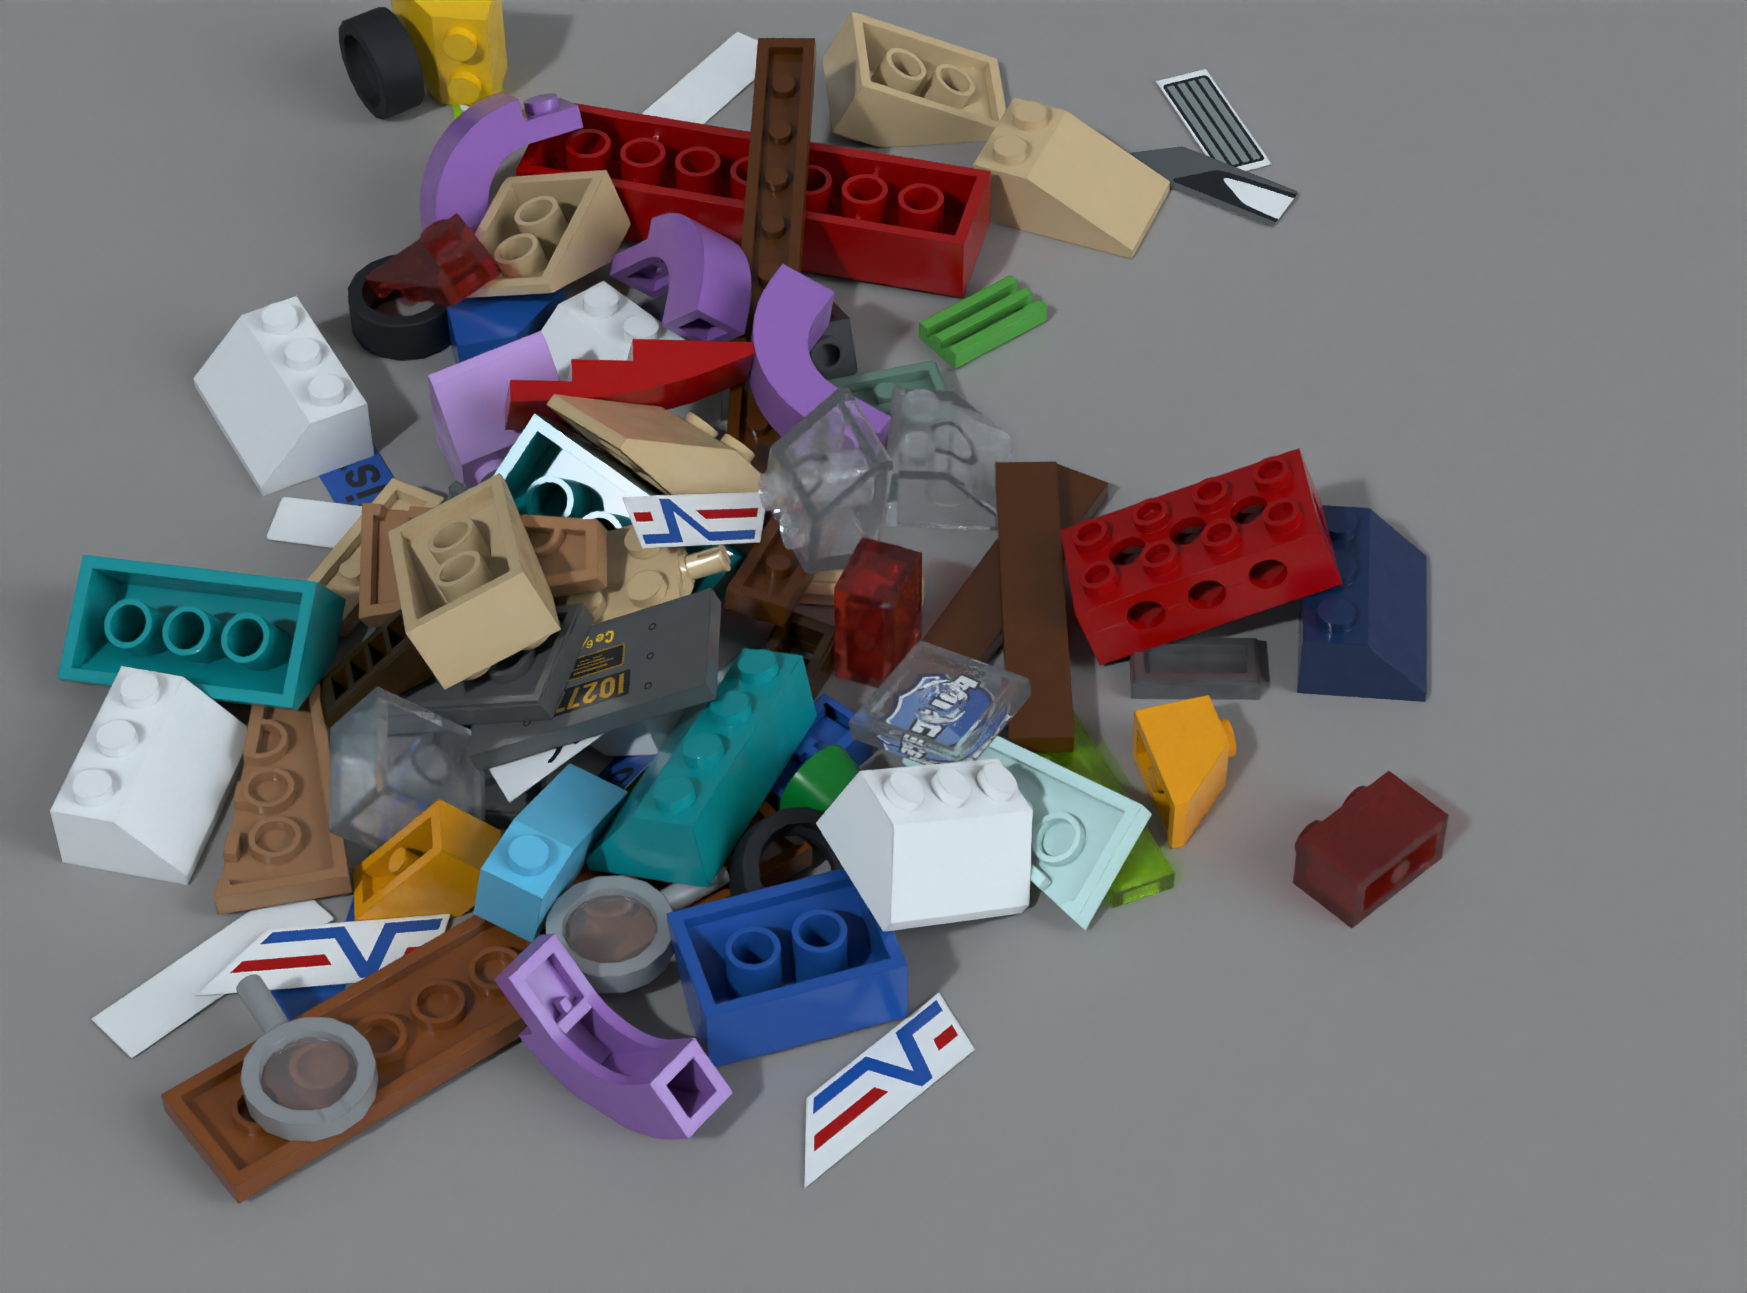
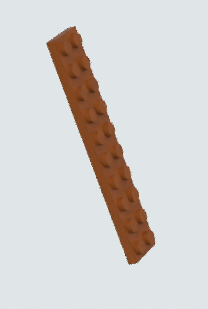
(424, 1025)

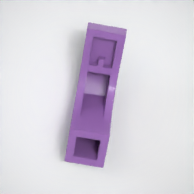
(477, 144)
(699, 270)
(784, 331)
(627, 1075)

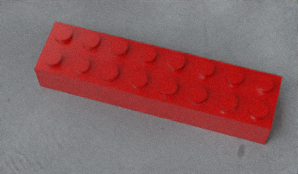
(864, 213)

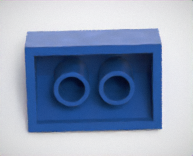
(786, 967)

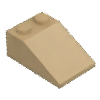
(908, 87)
(1068, 181)
(551, 231)
(660, 447)
(471, 583)

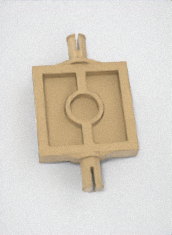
(645, 575)

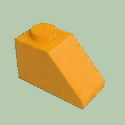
(1182, 761)
(425, 867)

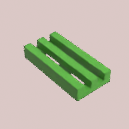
(977, 316)

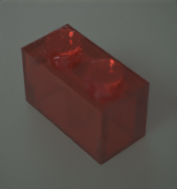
(877, 611)
(1369, 848)

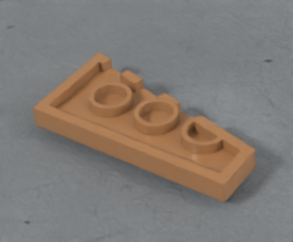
(567, 548)
(281, 815)

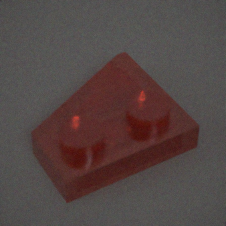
(438, 267)

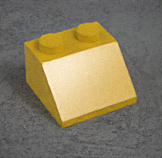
(457, 46)

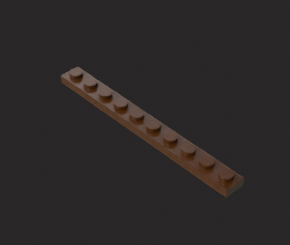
(773, 202)

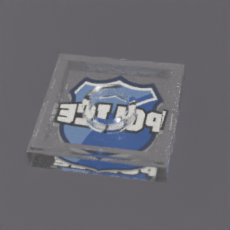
(939, 707)

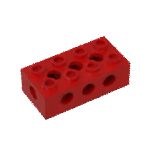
(1199, 557)

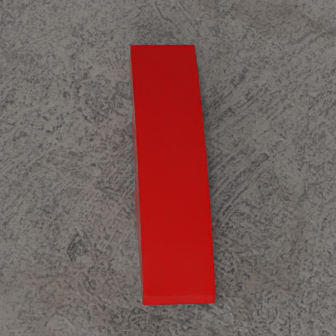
(654, 375)

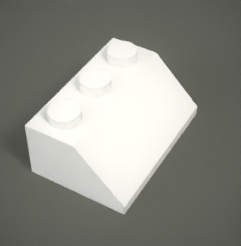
(601, 327)
(284, 398)
(149, 779)
(934, 842)

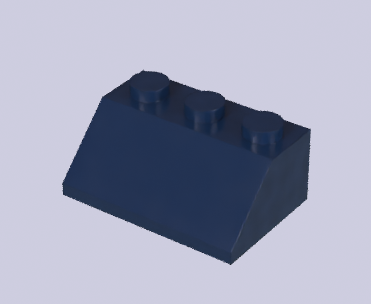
(1373, 627)

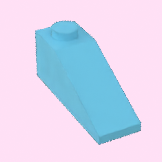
(545, 850)

